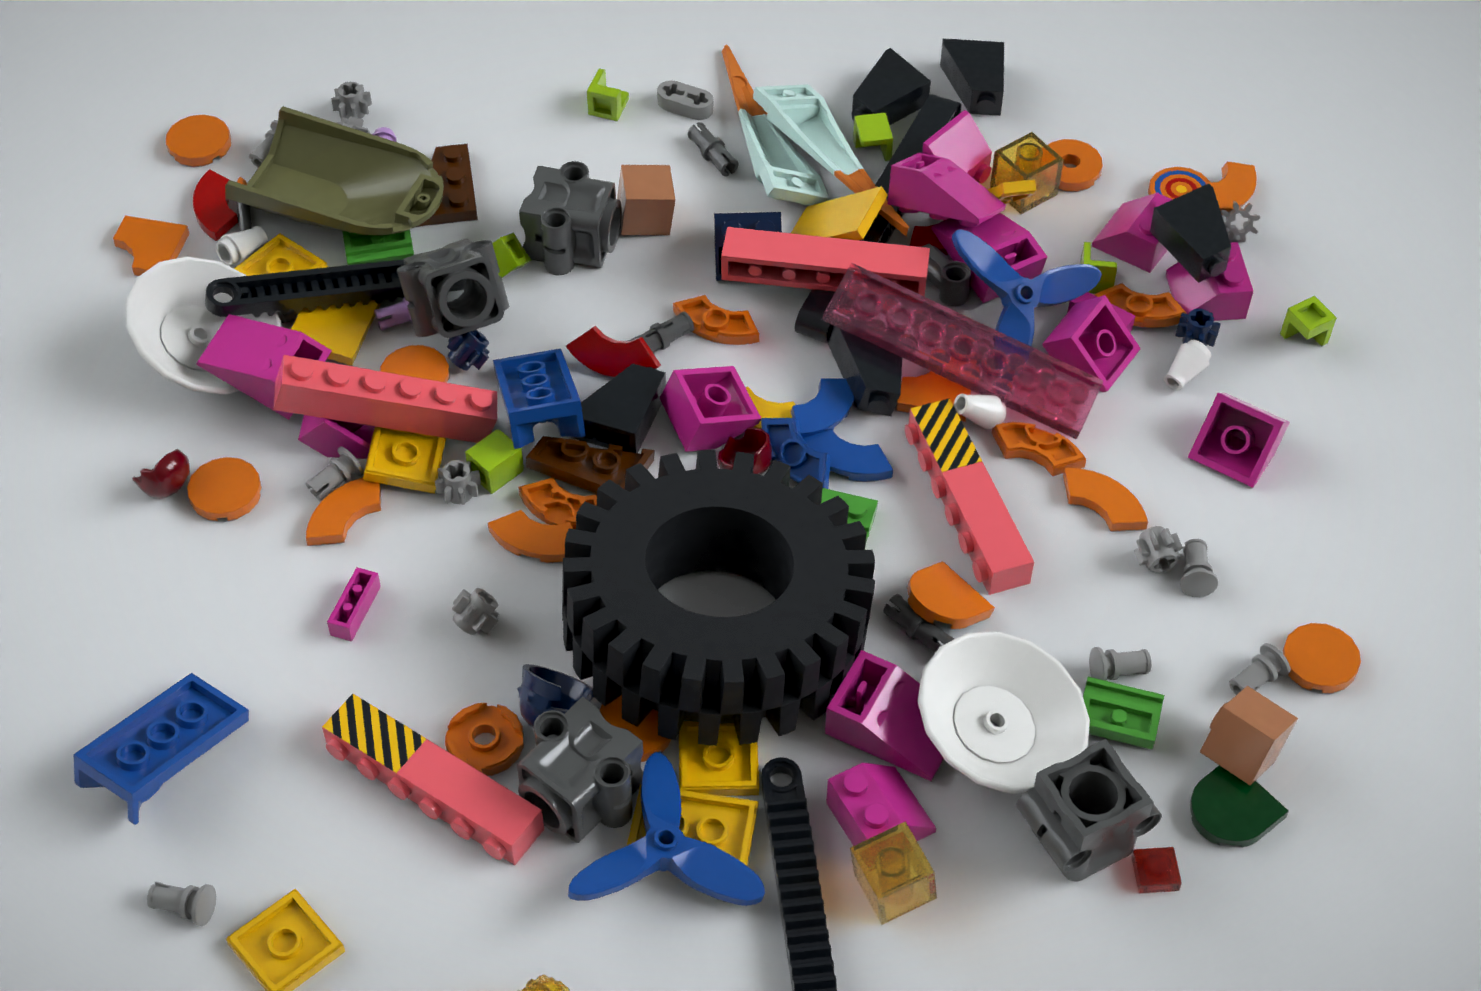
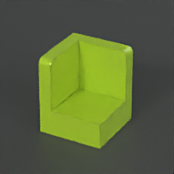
(604, 100)
(873, 131)
(509, 254)
(1107, 269)
(1310, 319)
(495, 460)

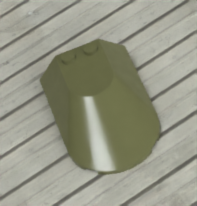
(341, 178)

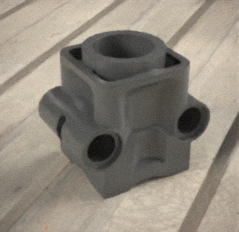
(570, 218)
(431, 274)
(581, 771)
(1088, 811)

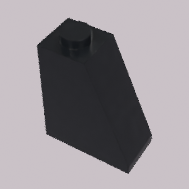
(975, 73)
(891, 89)
(1194, 232)
(869, 371)
(623, 408)

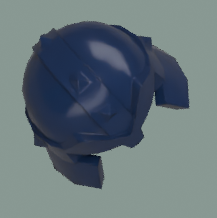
(548, 690)

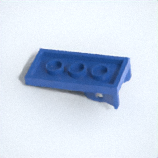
(539, 391)
(158, 741)

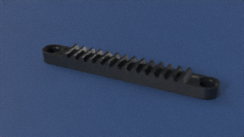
(309, 289)
(797, 880)

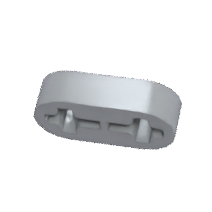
(685, 100)

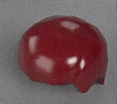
(754, 442)
(166, 476)

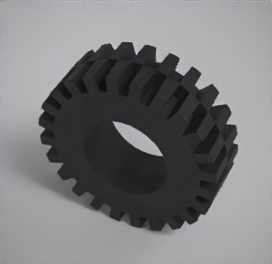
(700, 663)

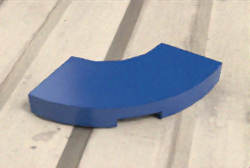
(826, 409)
(791, 449)
(852, 460)

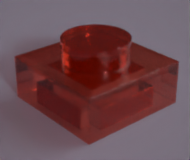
(1156, 870)

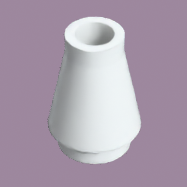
(240, 245)
(1188, 363)
(981, 409)

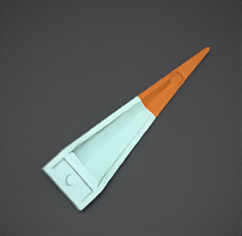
(809, 123)
(772, 155)

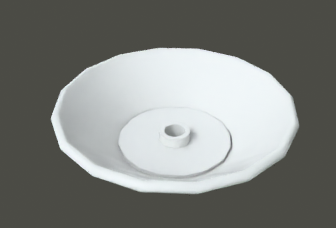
(170, 310)
(1016, 687)

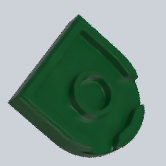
(1233, 811)

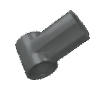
(949, 277)

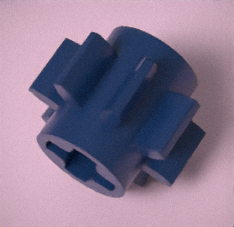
(1198, 326)
(468, 350)

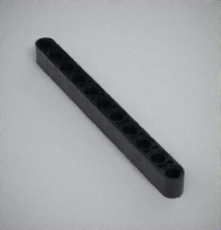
(930, 119)

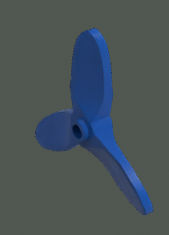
(1022, 294)
(667, 849)

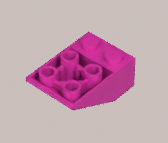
(941, 189)
(1007, 238)
(251, 353)
(881, 716)

